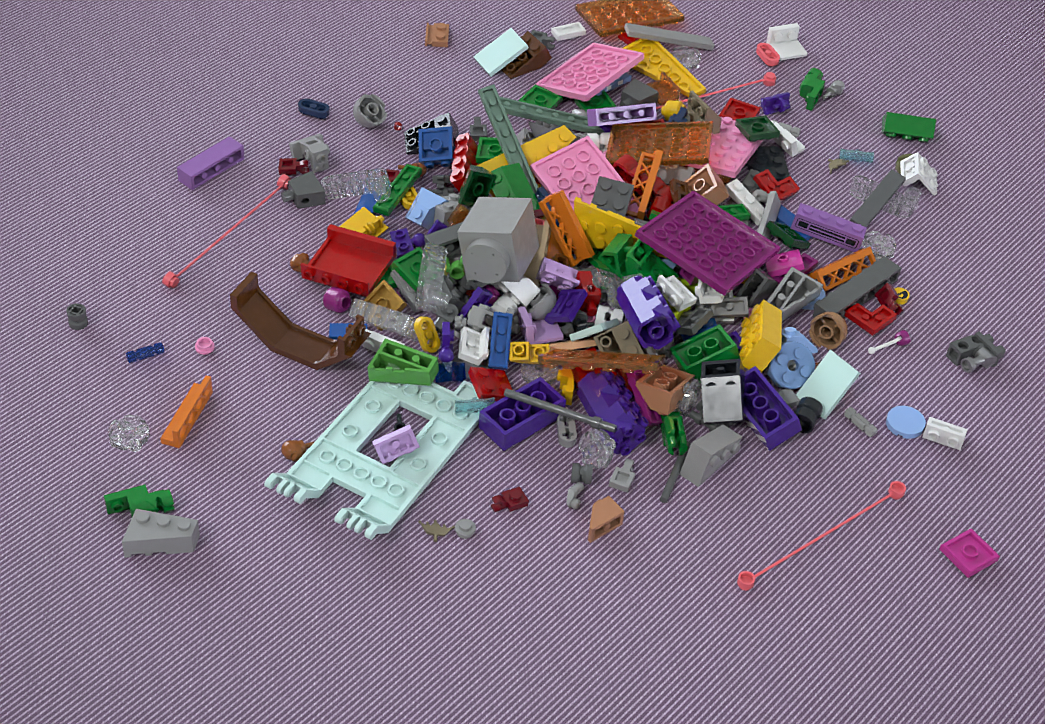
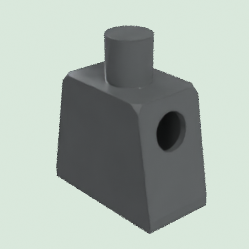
(638, 93)
(304, 191)
(759, 286)

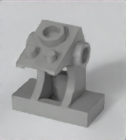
(312, 149)
(477, 314)

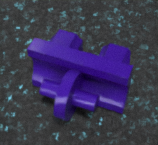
(775, 103)

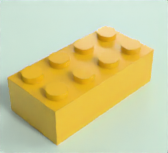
(761, 336)

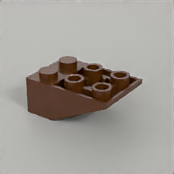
(530, 60)

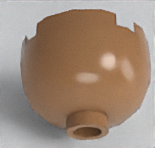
(828, 330)

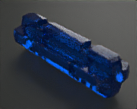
(145, 352)

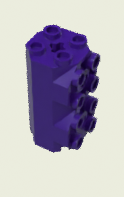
(647, 312)
(608, 398)

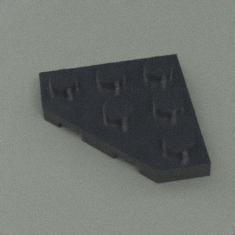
(769, 158)

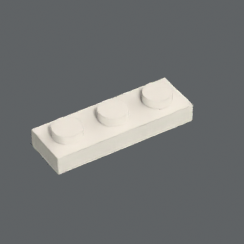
(743, 196)

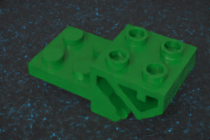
(629, 258)

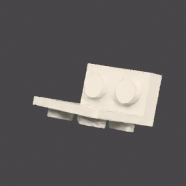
(785, 41)
(917, 168)

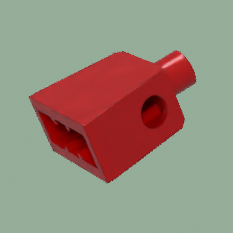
(594, 294)

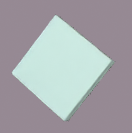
(594, 329)

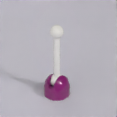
(901, 338)

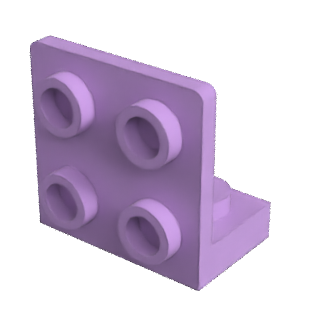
(557, 274)
(537, 331)
(396, 444)

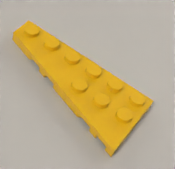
(659, 60)
(535, 149)
(603, 225)

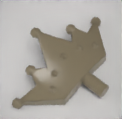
(835, 163)
(435, 529)

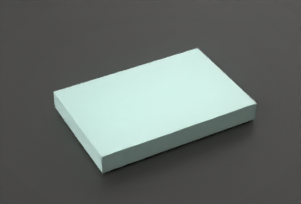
(501, 52)
(829, 382)

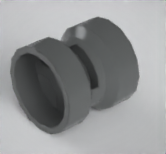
(77, 316)
(581, 473)

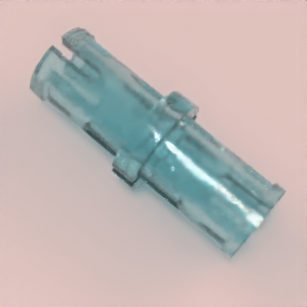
(856, 155)
(473, 404)

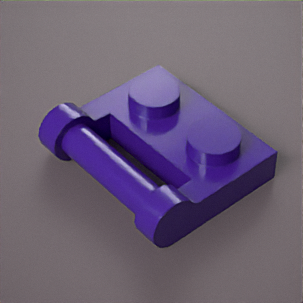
(566, 306)

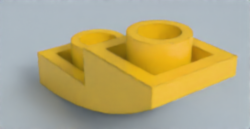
(526, 353)
(566, 380)

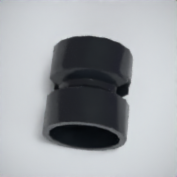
(808, 412)

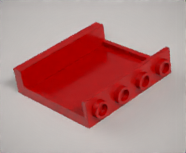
(350, 261)

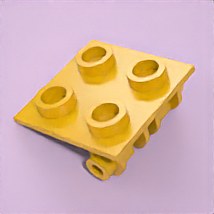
(366, 223)

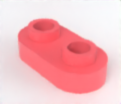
(768, 54)

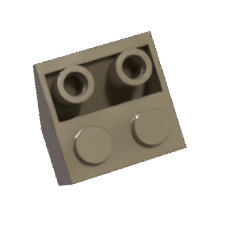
(700, 111)
(619, 339)

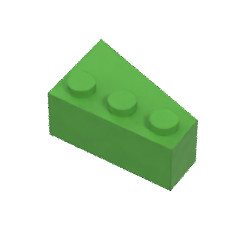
(402, 365)

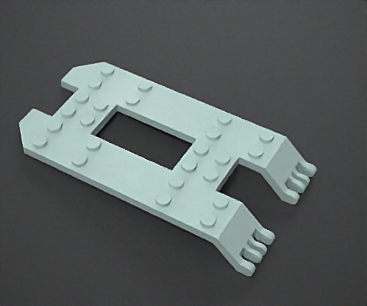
(385, 489)

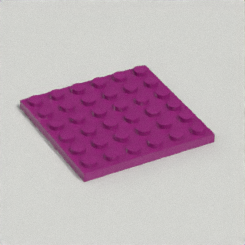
(707, 242)

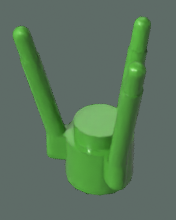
(456, 268)

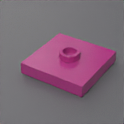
(782, 262)
(969, 553)

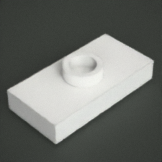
(568, 31)

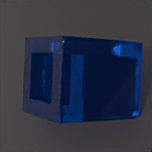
(451, 372)

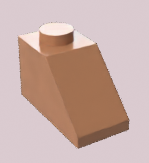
(605, 517)

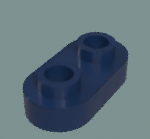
(314, 108)

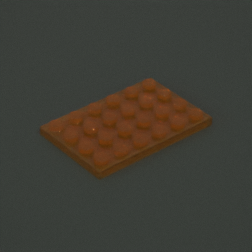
(610, 16)
(680, 142)
(606, 360)

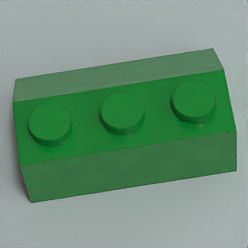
(908, 127)
(512, 183)
(707, 346)

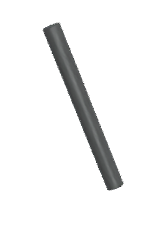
(673, 476)

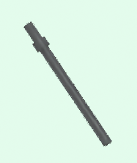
(595, 422)

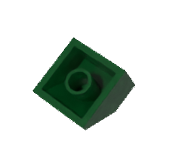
(476, 184)

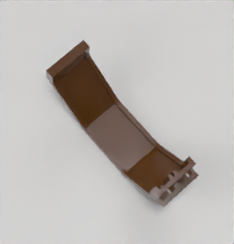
(288, 338)

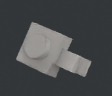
(623, 477)

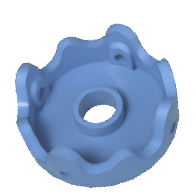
(779, 370)

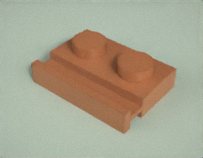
(437, 35)

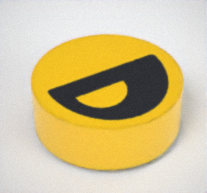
(903, 295)

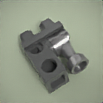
(978, 346)

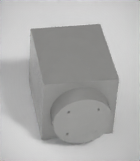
(498, 239)

